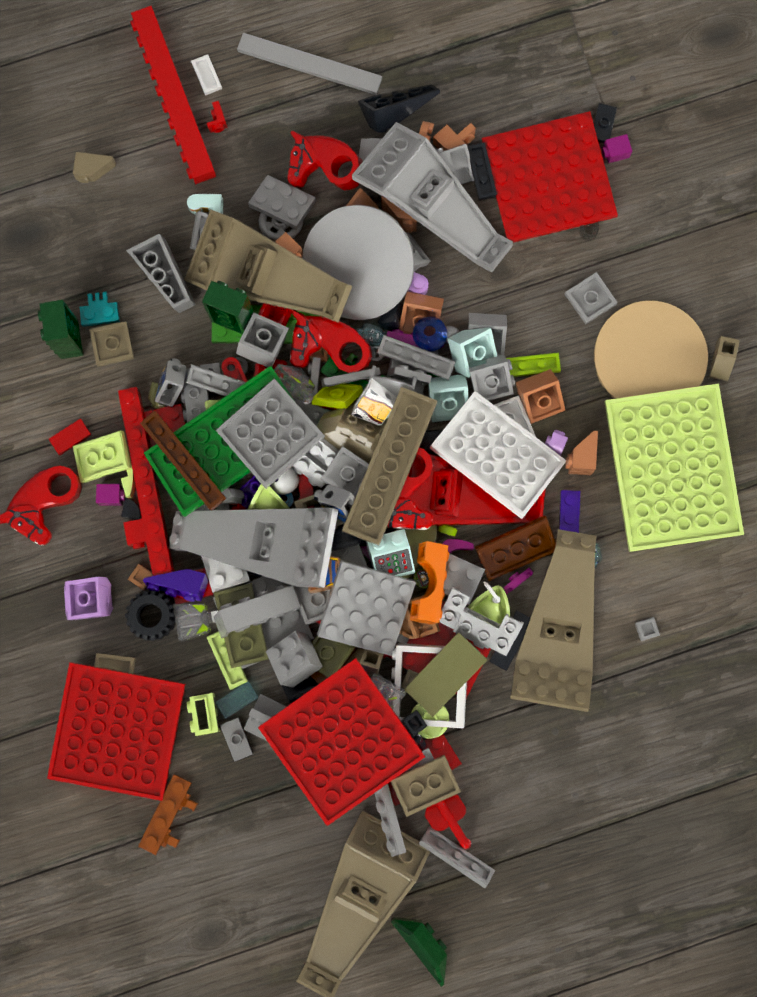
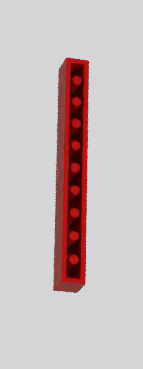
(174, 97)
(146, 482)

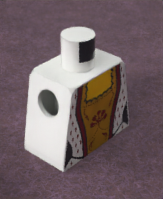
(374, 403)

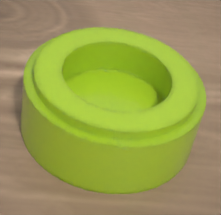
(447, 529)

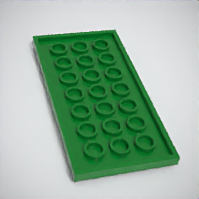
(208, 446)

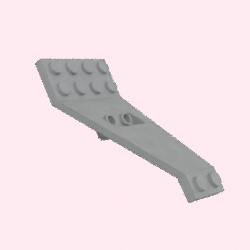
(404, 172)
(269, 542)

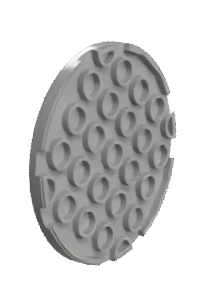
(368, 253)

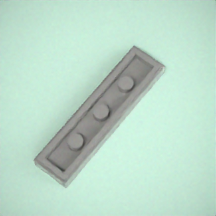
(416, 357)
(457, 857)

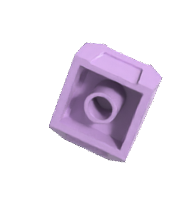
(88, 598)

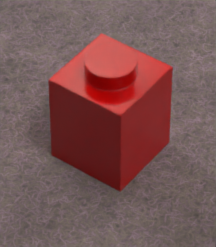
(135, 534)

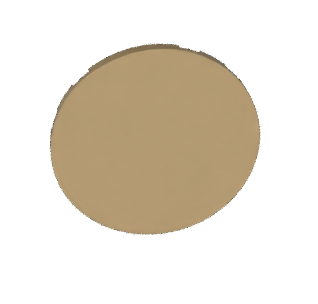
(650, 350)

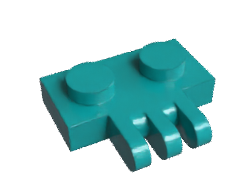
(99, 311)

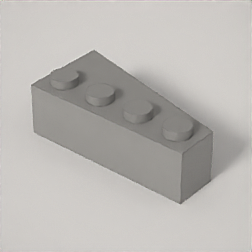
(161, 268)
(256, 610)

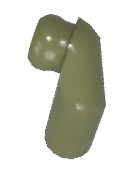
(151, 397)

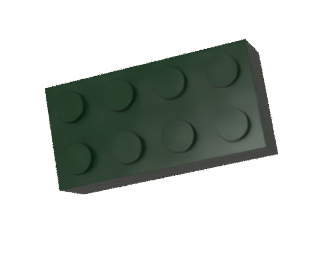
(228, 306)
(60, 329)

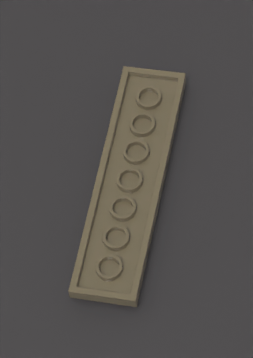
(389, 466)

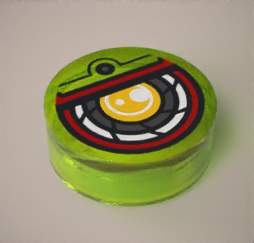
(421, 578)

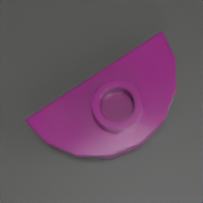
(517, 579)

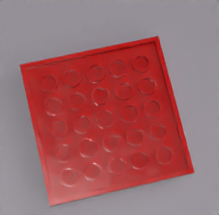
(550, 177)
(116, 731)
(341, 741)

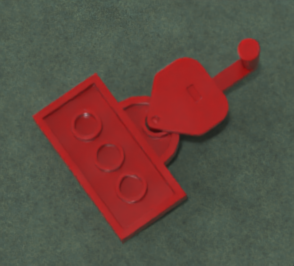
(451, 810)

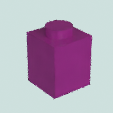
(617, 148)
(109, 494)

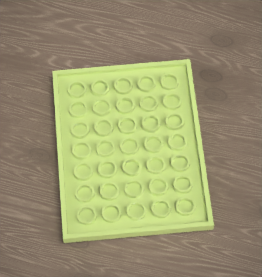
(674, 467)

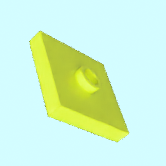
(337, 396)

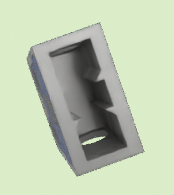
(174, 374)
(335, 498)

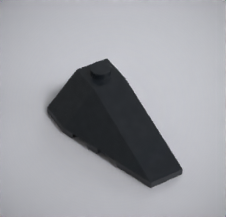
(386, 111)

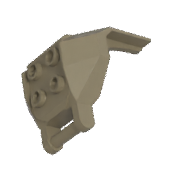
(351, 432)

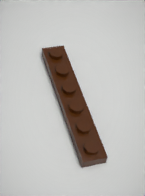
(183, 460)

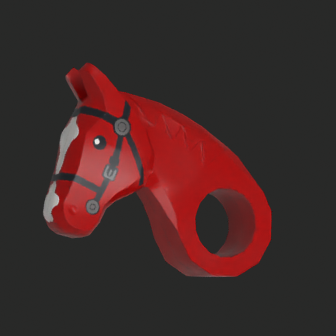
(323, 152)
(319, 332)
(26, 507)
(406, 513)

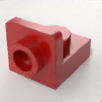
(219, 122)

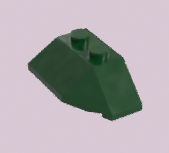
(424, 944)

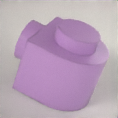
(419, 284)
(557, 441)

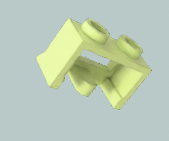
(211, 714)

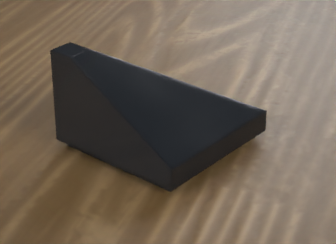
(414, 723)

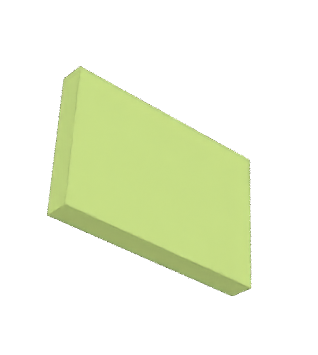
(102, 456)

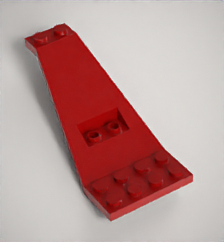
(464, 499)

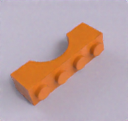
(433, 559)

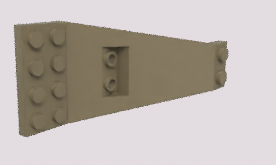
(263, 269)
(554, 666)
(349, 918)

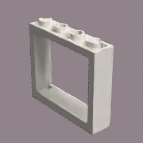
(396, 674)

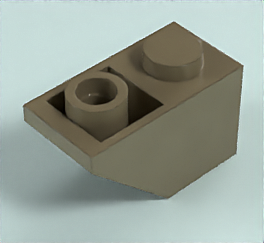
(724, 358)
(370, 660)

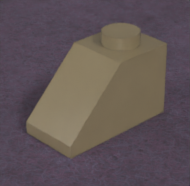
(91, 166)

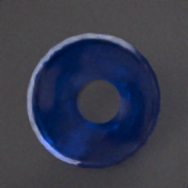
(433, 342)

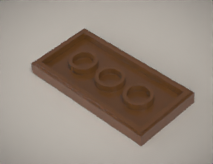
(516, 548)

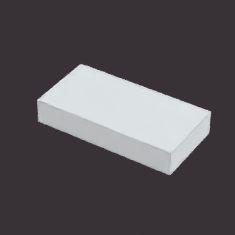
(206, 74)

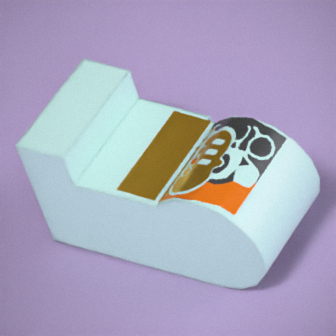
(205, 202)

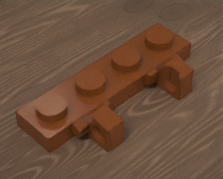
(159, 829)

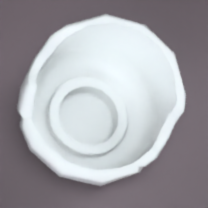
(286, 482)

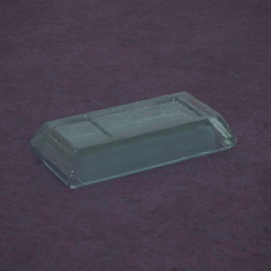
(237, 700)

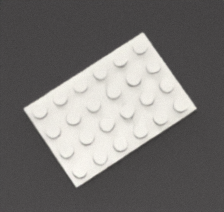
(498, 454)

